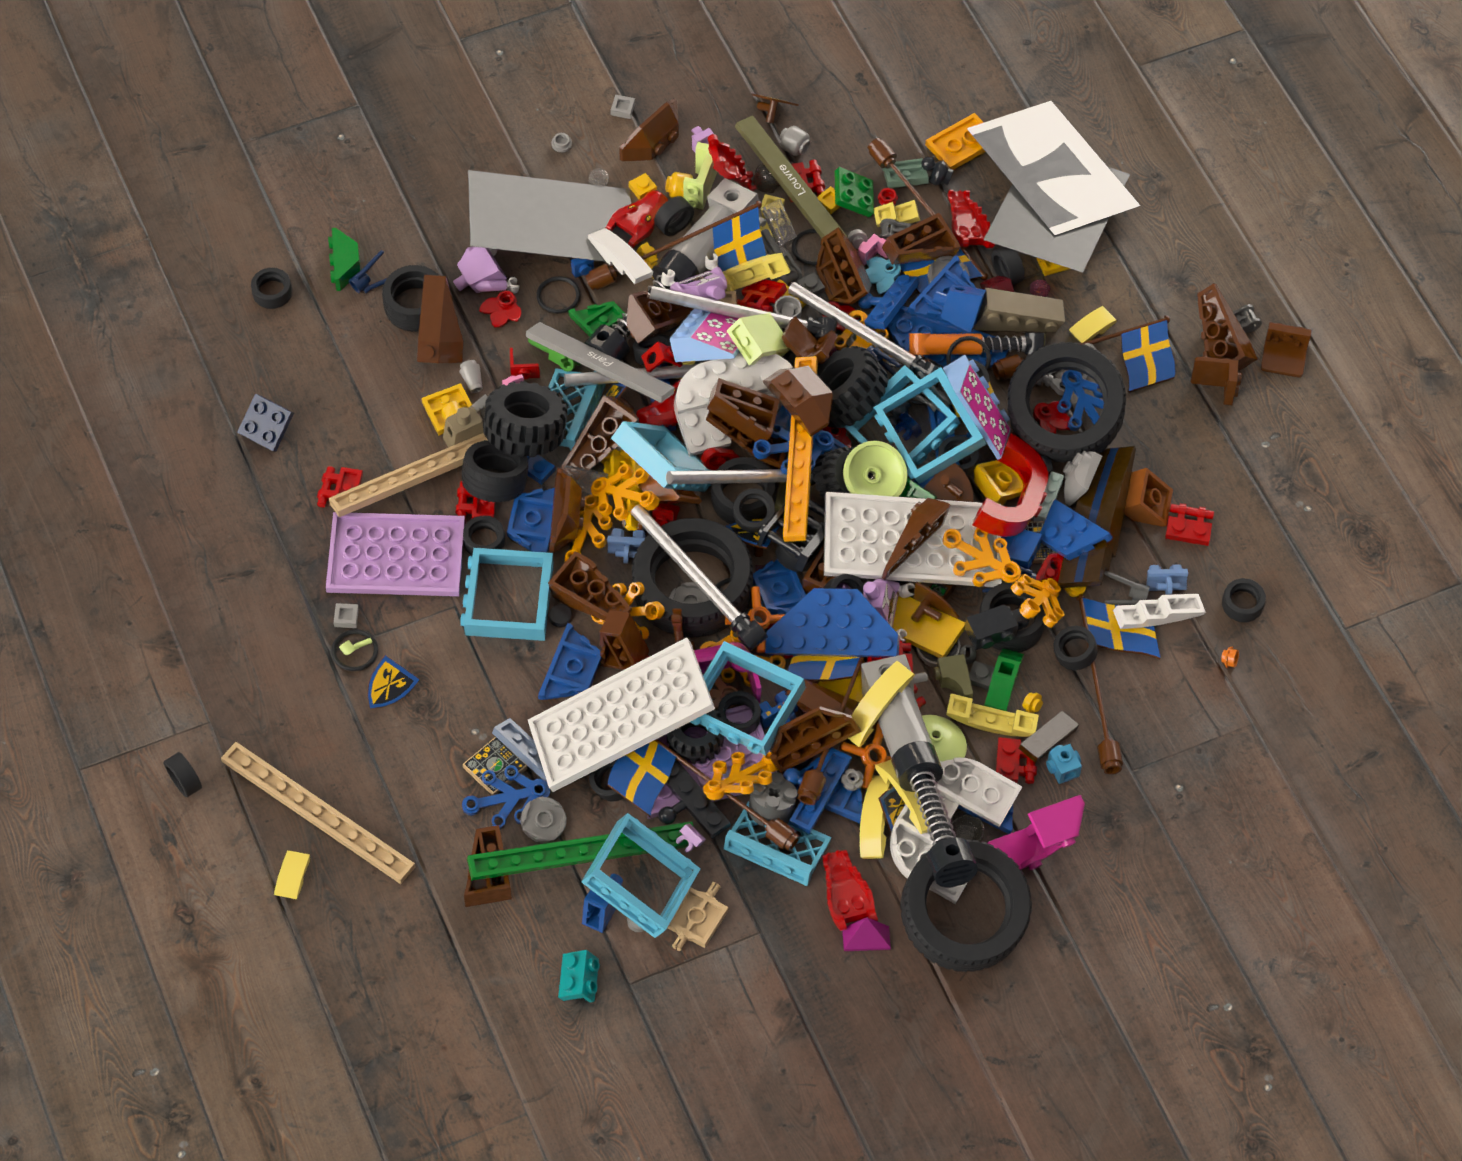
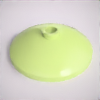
(883, 462)
(950, 740)

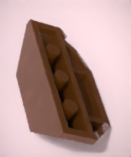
(652, 135)
(841, 269)
(803, 396)
(566, 511)
(810, 736)

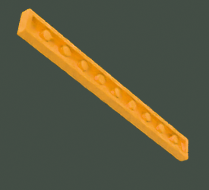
(798, 473)

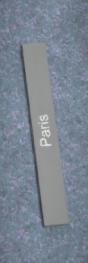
(600, 362)

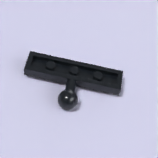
(695, 801)

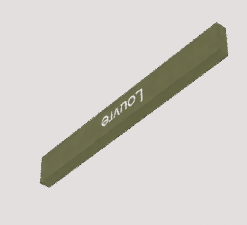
(787, 176)

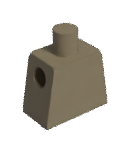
(462, 426)

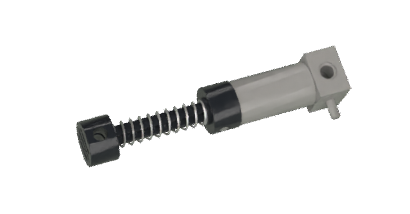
(685, 259)
(918, 772)

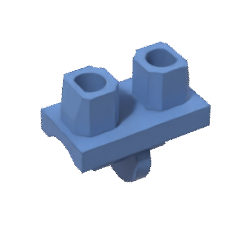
(624, 546)
(1167, 579)

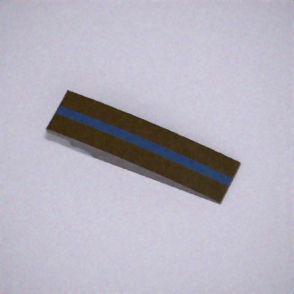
(1105, 507)

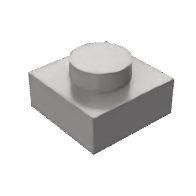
(622, 106)
(346, 615)

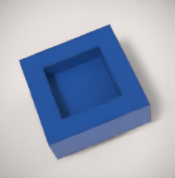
(581, 266)

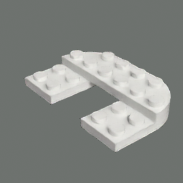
(695, 390)
(963, 784)

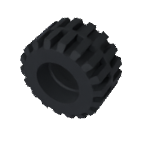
(830, 471)
(696, 748)

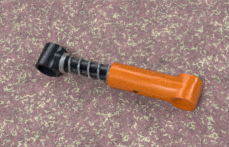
(939, 343)

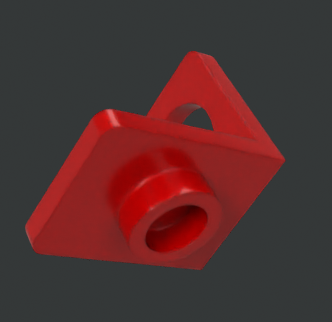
(663, 353)
(527, 370)
(665, 513)

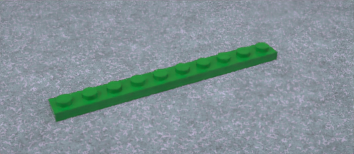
(562, 853)

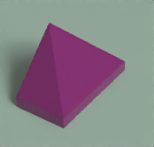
(866, 936)

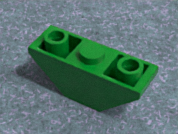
(344, 258)
(1003, 679)

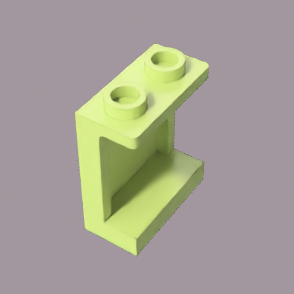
(698, 189)
(757, 337)

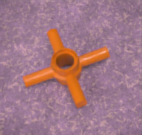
(762, 612)
(865, 757)

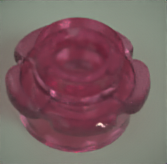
(1039, 288)

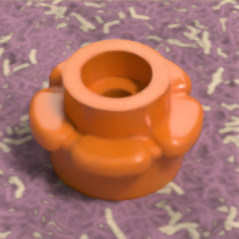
(1230, 657)

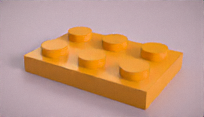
(956, 143)

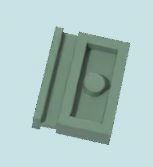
(911, 170)

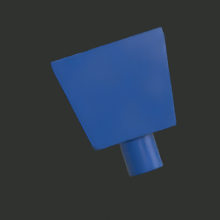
(960, 305)
(1023, 548)
(598, 911)

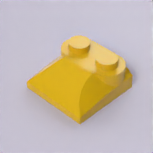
(997, 481)

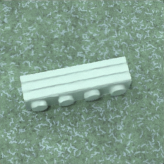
(1052, 489)

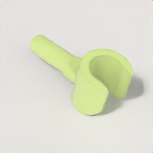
(347, 647)

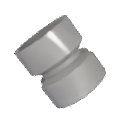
(788, 306)

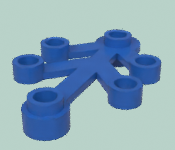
(1084, 400)
(767, 448)
(509, 796)

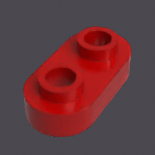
(715, 457)
(1046, 571)

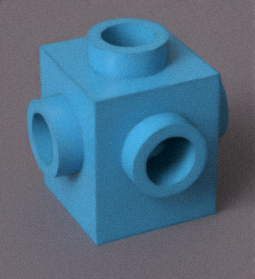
(1064, 763)

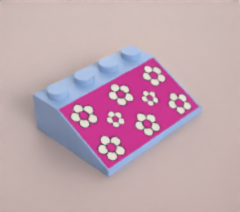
(704, 337)
(979, 403)

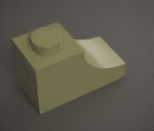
(954, 675)

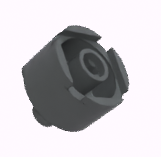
(774, 799)

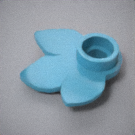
(880, 275)

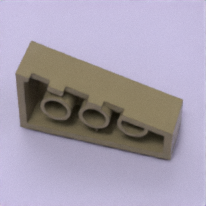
(1019, 312)

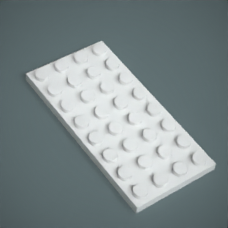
(867, 527)
(620, 714)

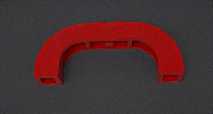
(1034, 475)

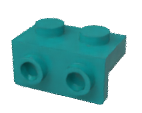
(579, 976)

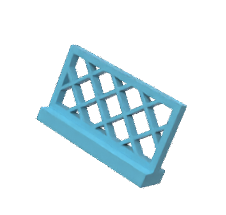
(584, 409)
(770, 855)

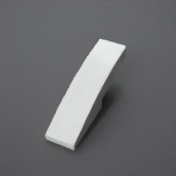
(621, 255)
(1158, 612)

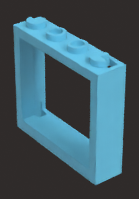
(935, 438)
(642, 445)
(949, 457)
(505, 629)
(764, 669)
(623, 899)

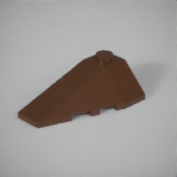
(922, 524)

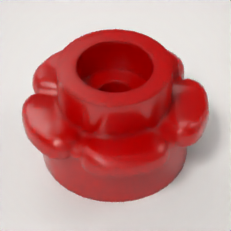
(887, 196)

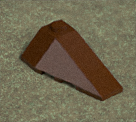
(652, 317)
(439, 328)
(1221, 329)
(595, 438)
(745, 442)
(585, 588)
(817, 696)

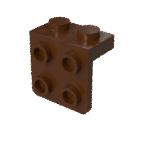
(804, 344)
(1285, 349)
(1218, 373)

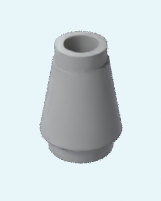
(472, 376)

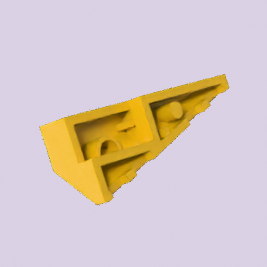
(612, 463)

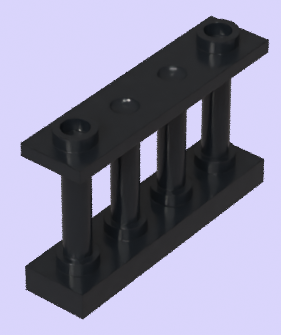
(813, 542)

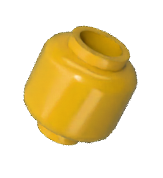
(674, 184)

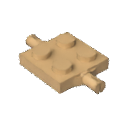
(697, 917)

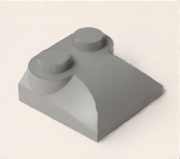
(1079, 475)

